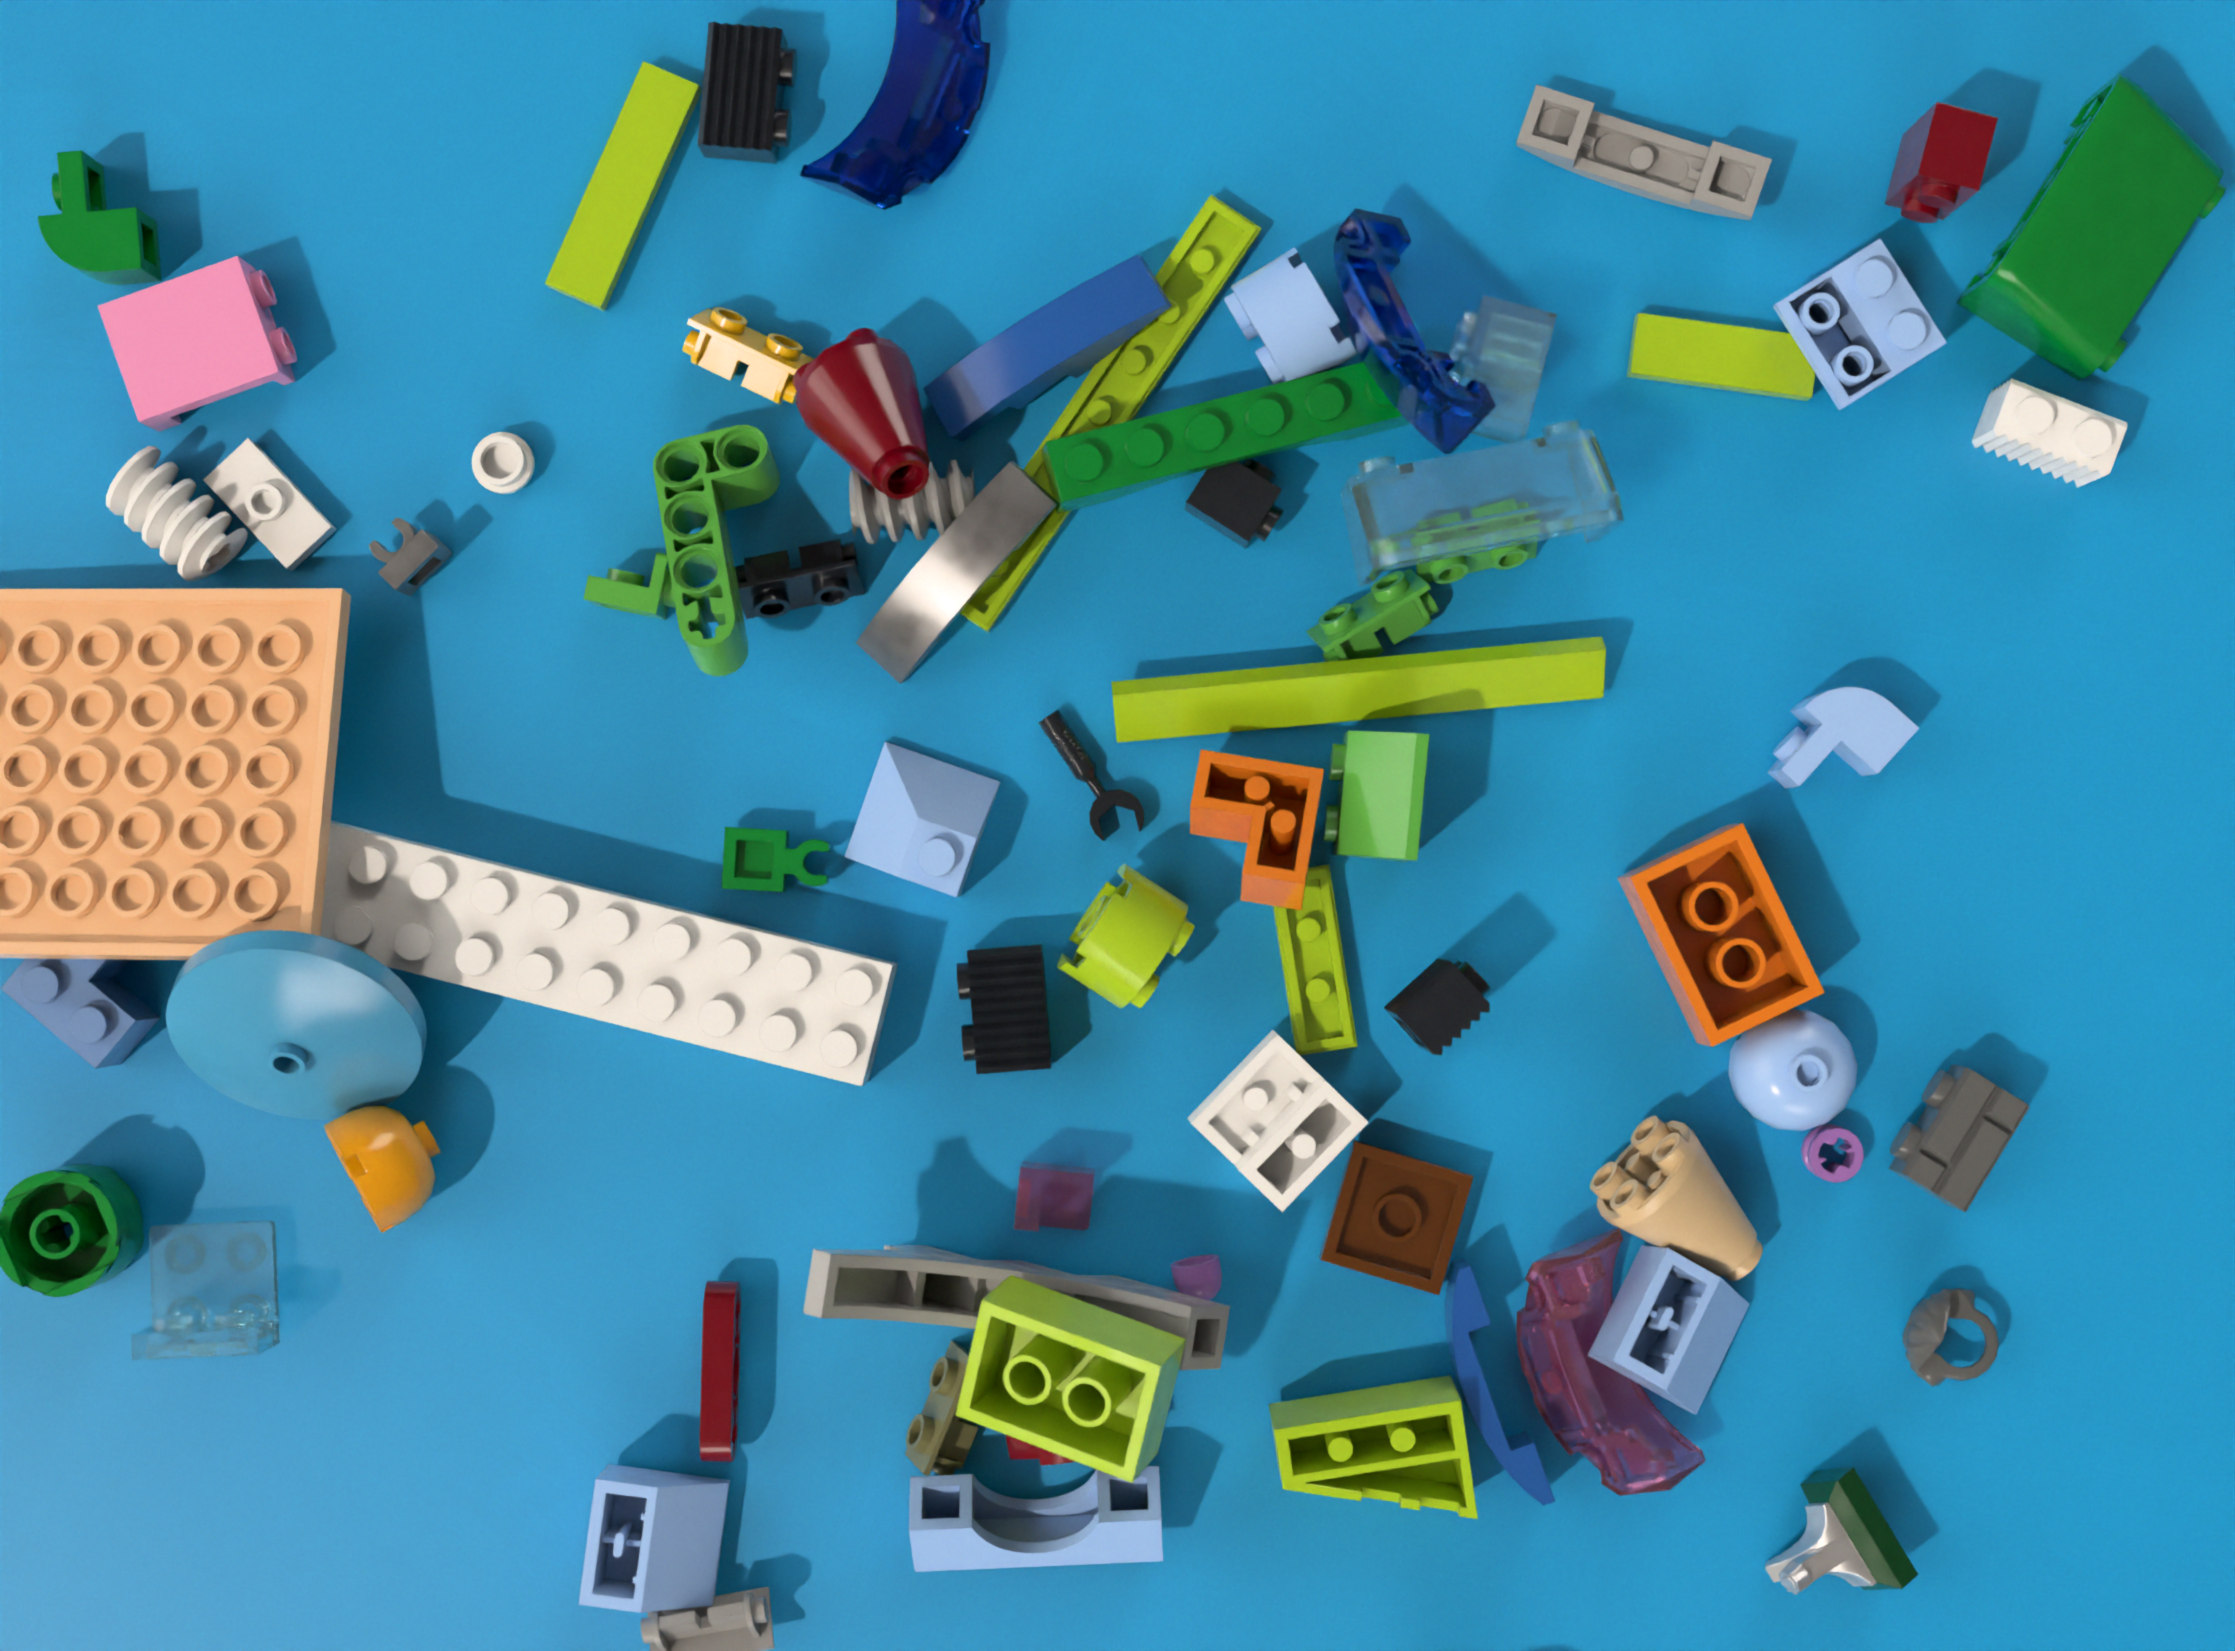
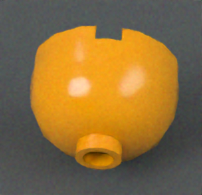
(385, 1161)

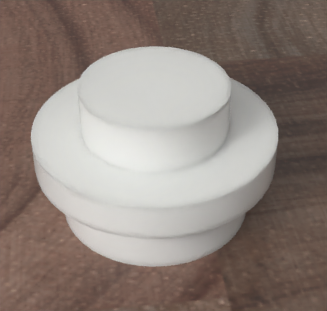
(503, 463)

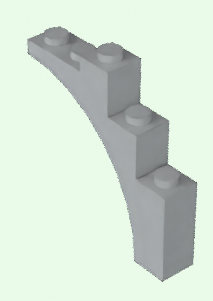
(948, 1289)

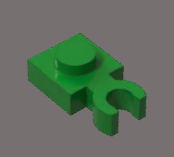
(762, 860)

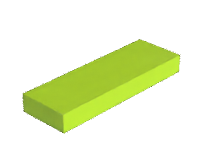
(1719, 357)
(1315, 969)

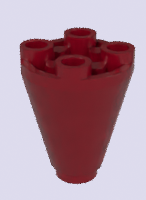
(868, 411)

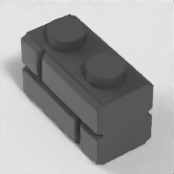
(1956, 1136)

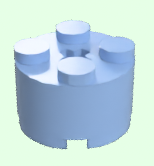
(1291, 319)

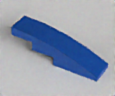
(1047, 345)

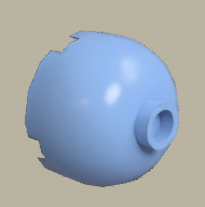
(1793, 1070)

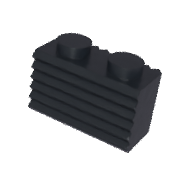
(745, 93)
(1440, 1004)
(1006, 1008)

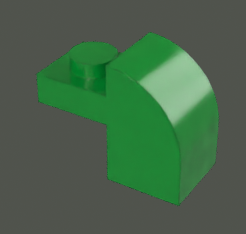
(100, 242)

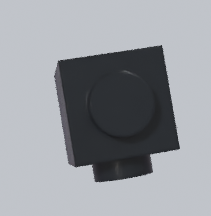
(1237, 501)

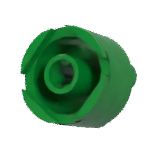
(103, 1220)

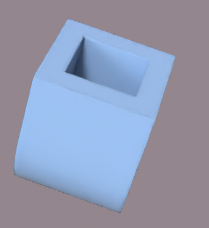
(1852, 723)

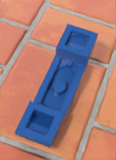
(1464, 1314)

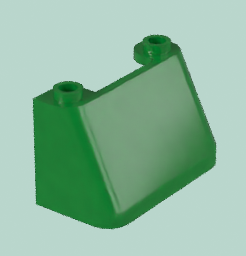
(2097, 231)

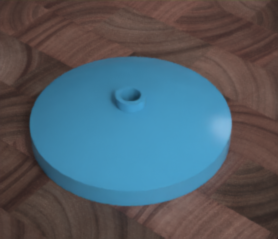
(296, 1024)

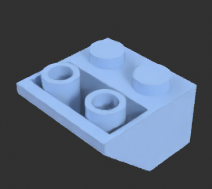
(1859, 324)
(1670, 1326)
(653, 1540)

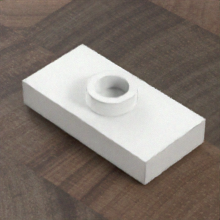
(270, 504)

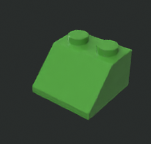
(1377, 795)

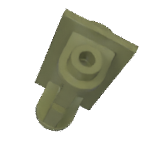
(937, 1436)

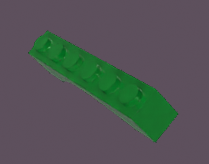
(1213, 433)

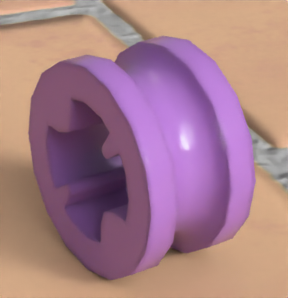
(1829, 1134)

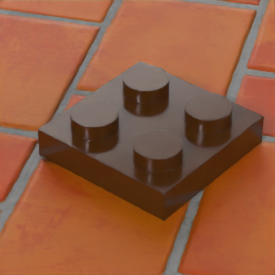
(1396, 1217)

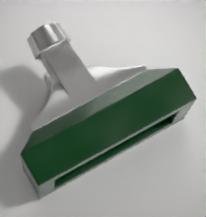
(1842, 1539)

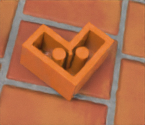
(1268, 808)

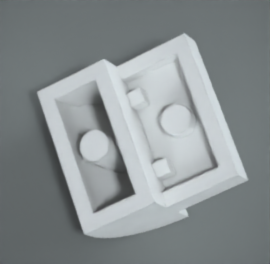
(1277, 1120)

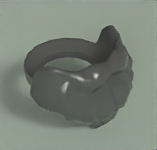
(1927, 1329)

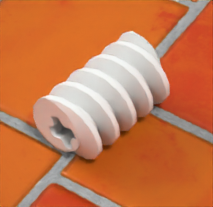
(170, 519)

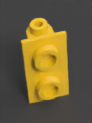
(727, 341)

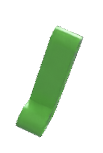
(692, 558)

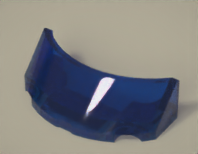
(921, 107)
(1388, 341)

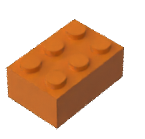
(1721, 935)

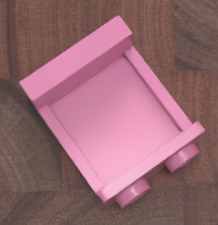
(197, 340)

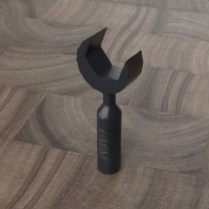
(1085, 770)

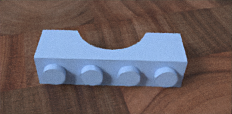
(969, 1527)

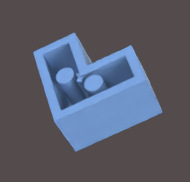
(83, 1006)

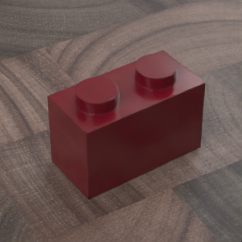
(1940, 162)

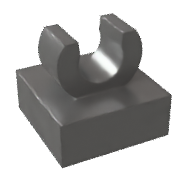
(414, 561)

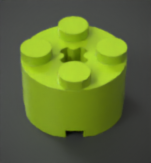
(1126, 939)

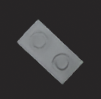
(731, 1624)

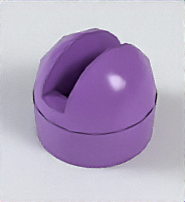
(1198, 1276)

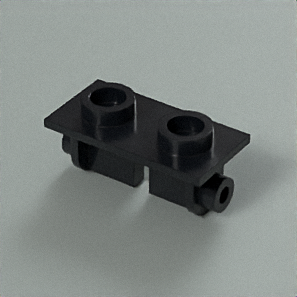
(826, 578)

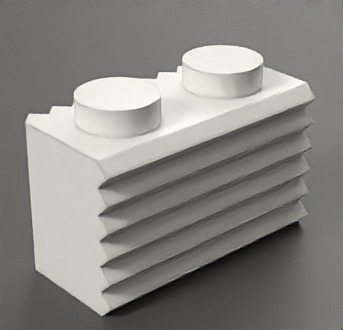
(2049, 433)

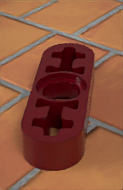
(720, 1371)

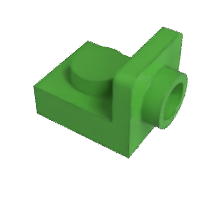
(626, 592)

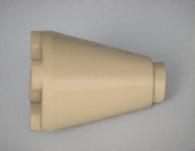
(1677, 1200)

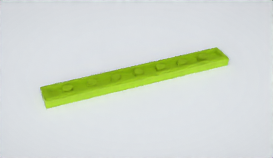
(1130, 373)
(1359, 689)

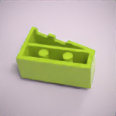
(1378, 1444)

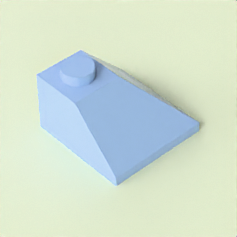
(922, 819)

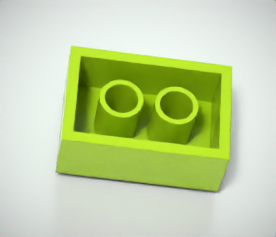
(1070, 1377)

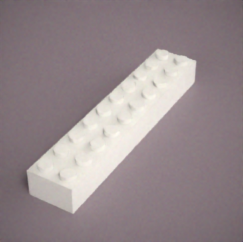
(606, 954)

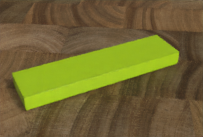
(623, 186)

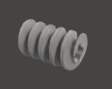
(937, 502)

